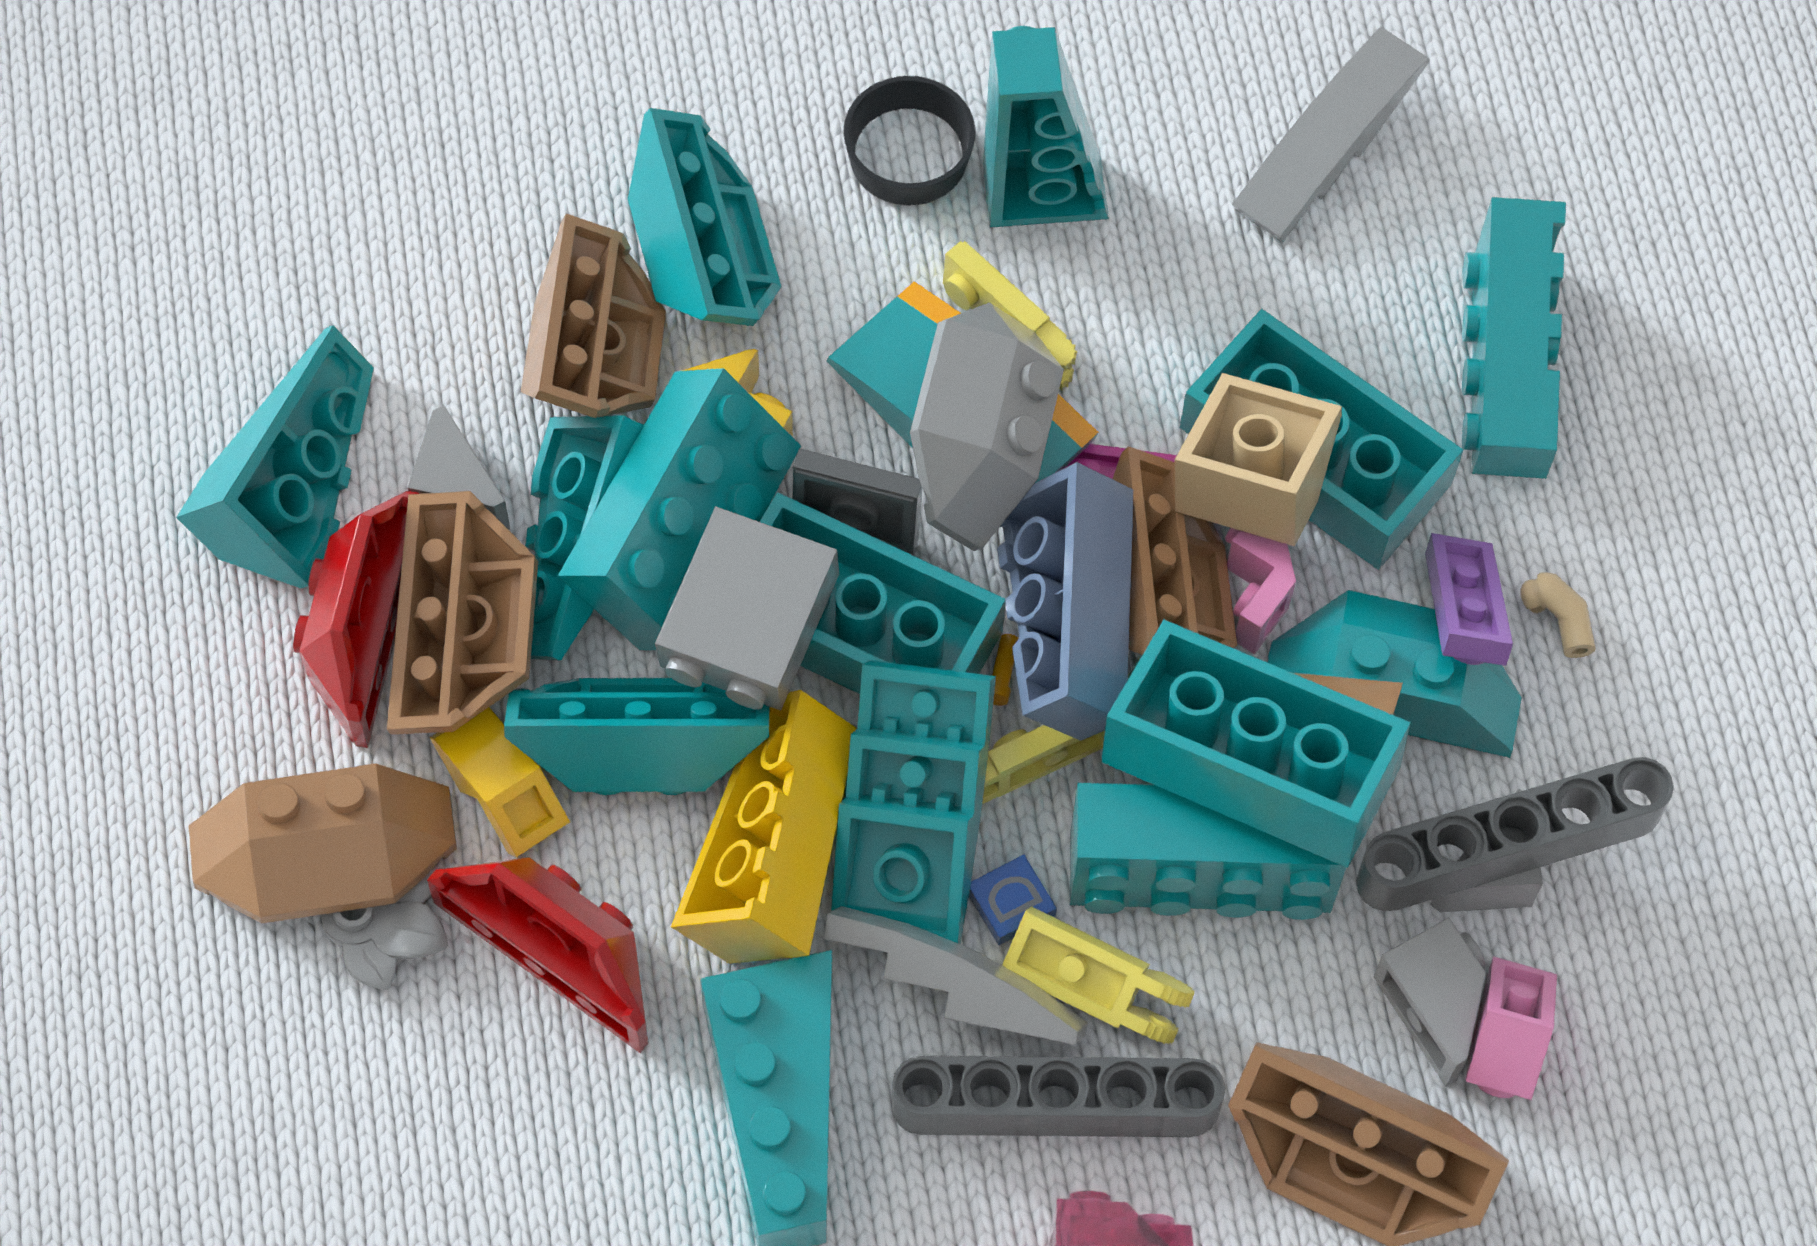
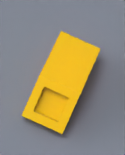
(503, 782)

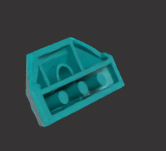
(699, 223)
(1401, 643)
(633, 733)

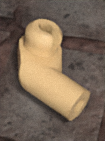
(1567, 606)

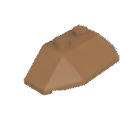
(594, 326)
(1175, 559)
(459, 614)
(321, 842)
(1361, 1148)

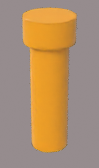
(1003, 669)

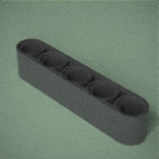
(1533, 811)
(1085, 1078)

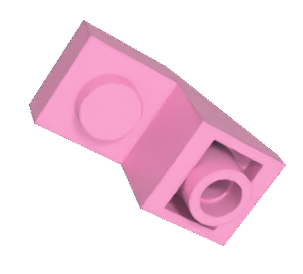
(1272, 581)

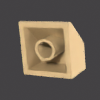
(1256, 459)

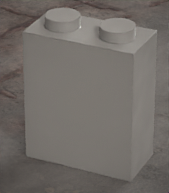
(747, 610)

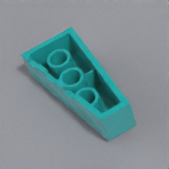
(1037, 136)
(1513, 339)
(774, 1074)

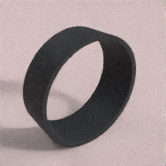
(909, 93)

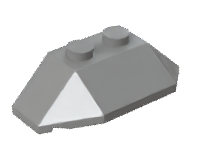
(982, 421)

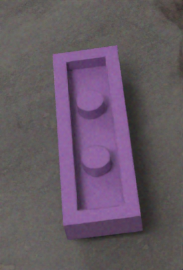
(1468, 600)

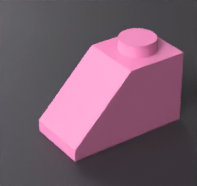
(1512, 1029)

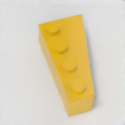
(771, 840)

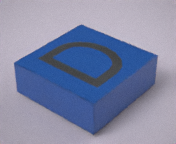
(1005, 896)

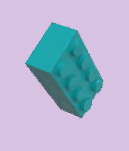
(695, 452)
(1384, 459)
(889, 605)
(1255, 742)
(1175, 856)

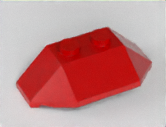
(354, 615)
(553, 935)

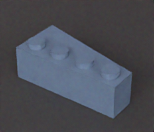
(1070, 597)

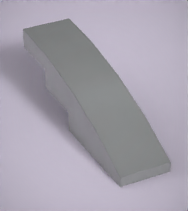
(1330, 133)
(976, 986)

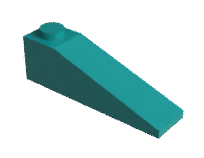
(279, 479)
(570, 480)

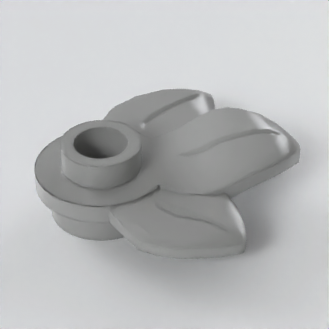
(387, 934)

